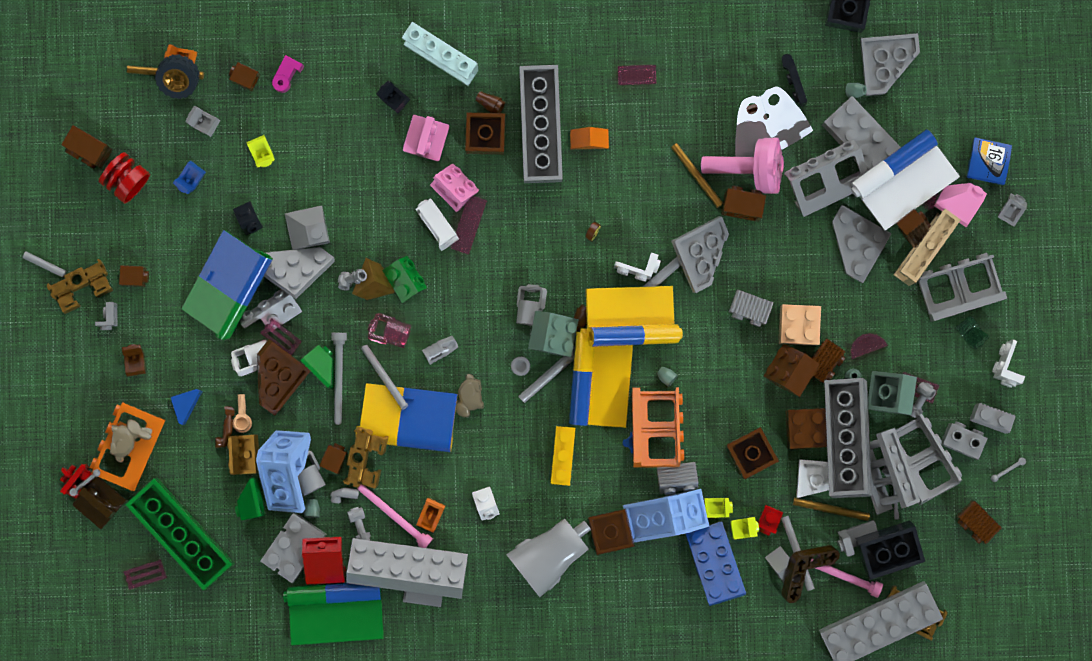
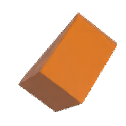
(589, 138)
(430, 515)

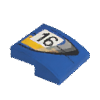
(989, 161)

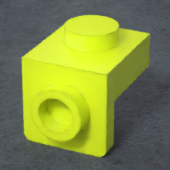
(261, 151)
(718, 507)
(744, 528)

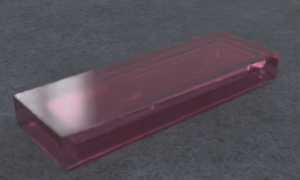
(469, 224)

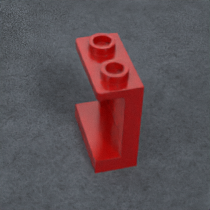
(323, 560)

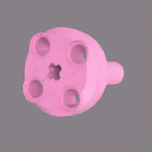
(765, 165)

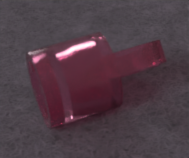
(395, 332)

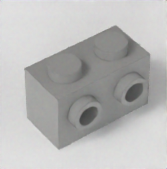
(963, 440)

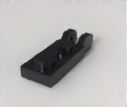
(793, 78)

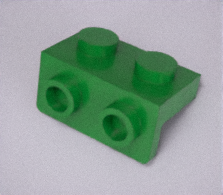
(404, 278)

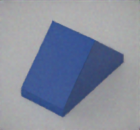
(184, 404)

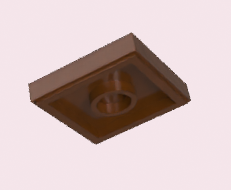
(611, 531)

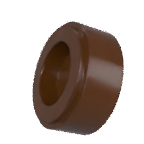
(593, 231)

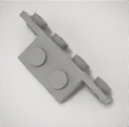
(279, 307)

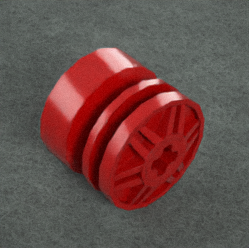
(121, 175)

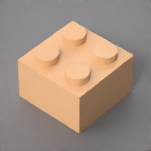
(799, 325)

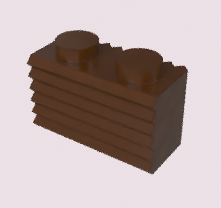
(914, 227)
(828, 357)
(978, 522)

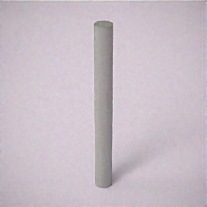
(385, 378)
(795, 547)

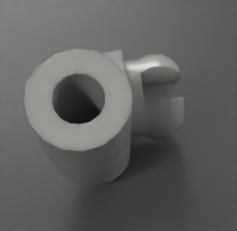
(343, 492)

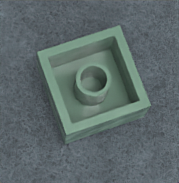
(553, 333)
(891, 393)

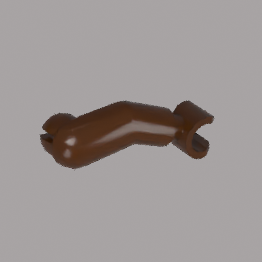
(227, 428)

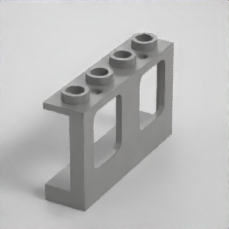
(825, 165)
(963, 298)
(927, 457)

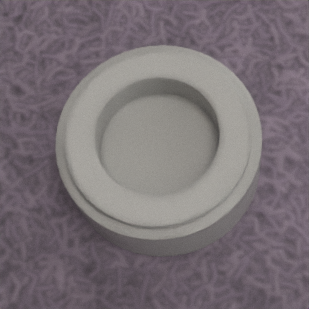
(520, 366)

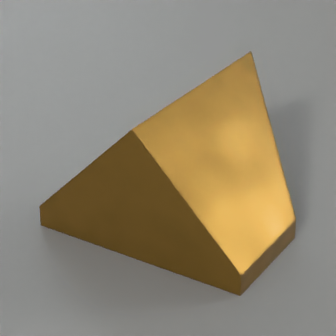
(375, 283)

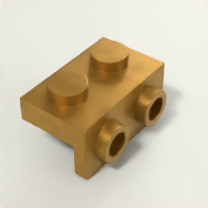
(243, 454)

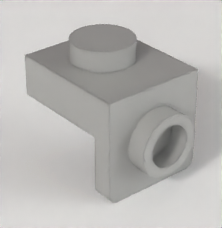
(202, 121)

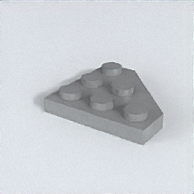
(886, 60)
(858, 242)
(701, 252)
(297, 268)

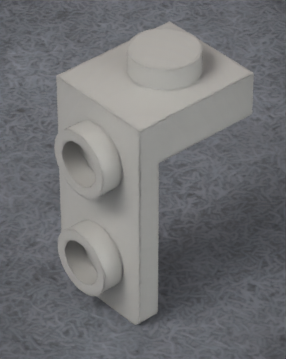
(847, 536)

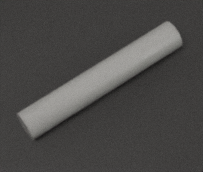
(44, 264)

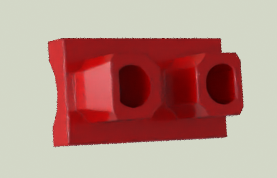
(81, 473)

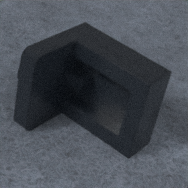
(392, 96)
(247, 218)

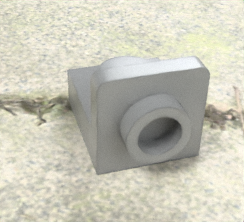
(1013, 209)
(110, 314)

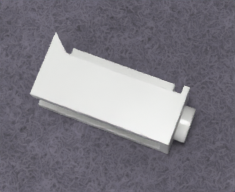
(437, 223)

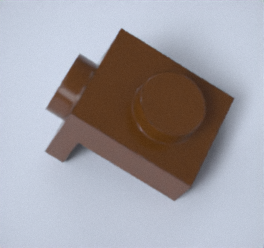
(134, 360)

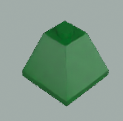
(321, 365)
(250, 501)

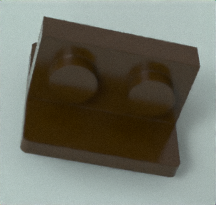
(99, 502)

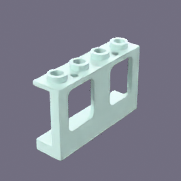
(440, 54)

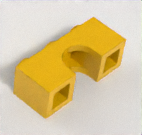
(563, 455)

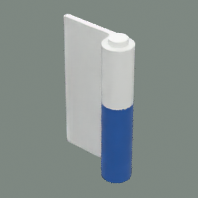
(905, 180)

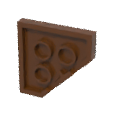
(277, 376)

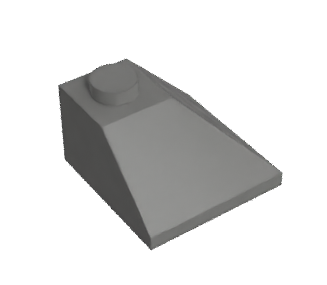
(307, 228)

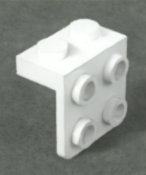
(652, 266)
(1000, 370)

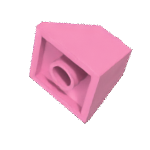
(961, 200)

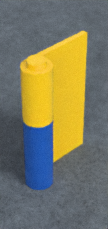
(600, 383)

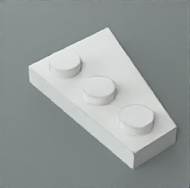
(812, 477)

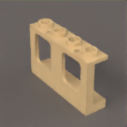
(923, 254)

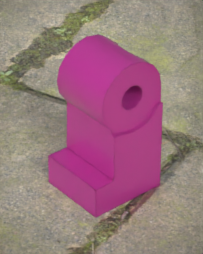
(284, 74)

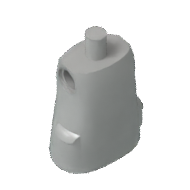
(549, 555)

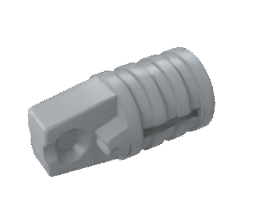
(440, 349)

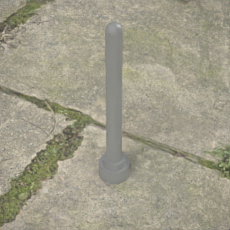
(338, 339)

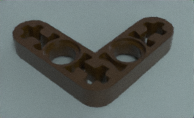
(799, 563)

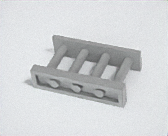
(899, 474)

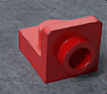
(769, 520)

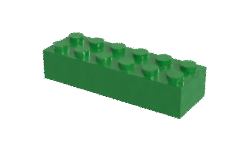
(180, 534)

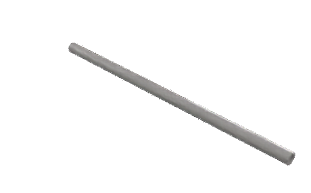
(564, 361)

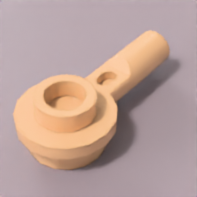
(242, 422)

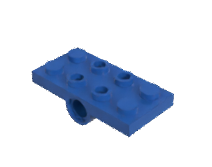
(715, 564)

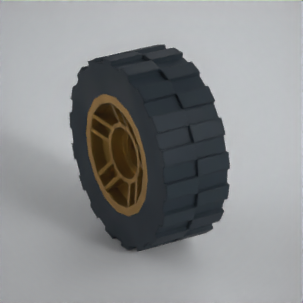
(167, 78)

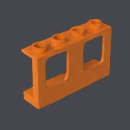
(644, 429)
(140, 453)

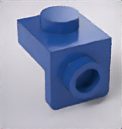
(189, 178)

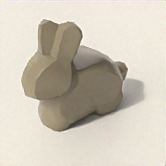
(469, 396)
(124, 438)

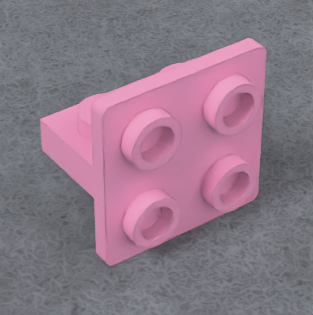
(426, 137)
(454, 187)

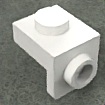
(485, 503)

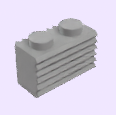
(751, 308)
(992, 418)
(677, 478)

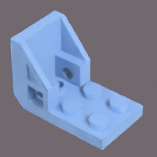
(279, 465)
(667, 516)

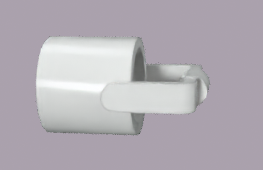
(251, 354)

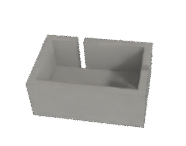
(287, 547)

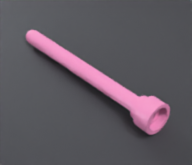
(422, 539)
(873, 588)

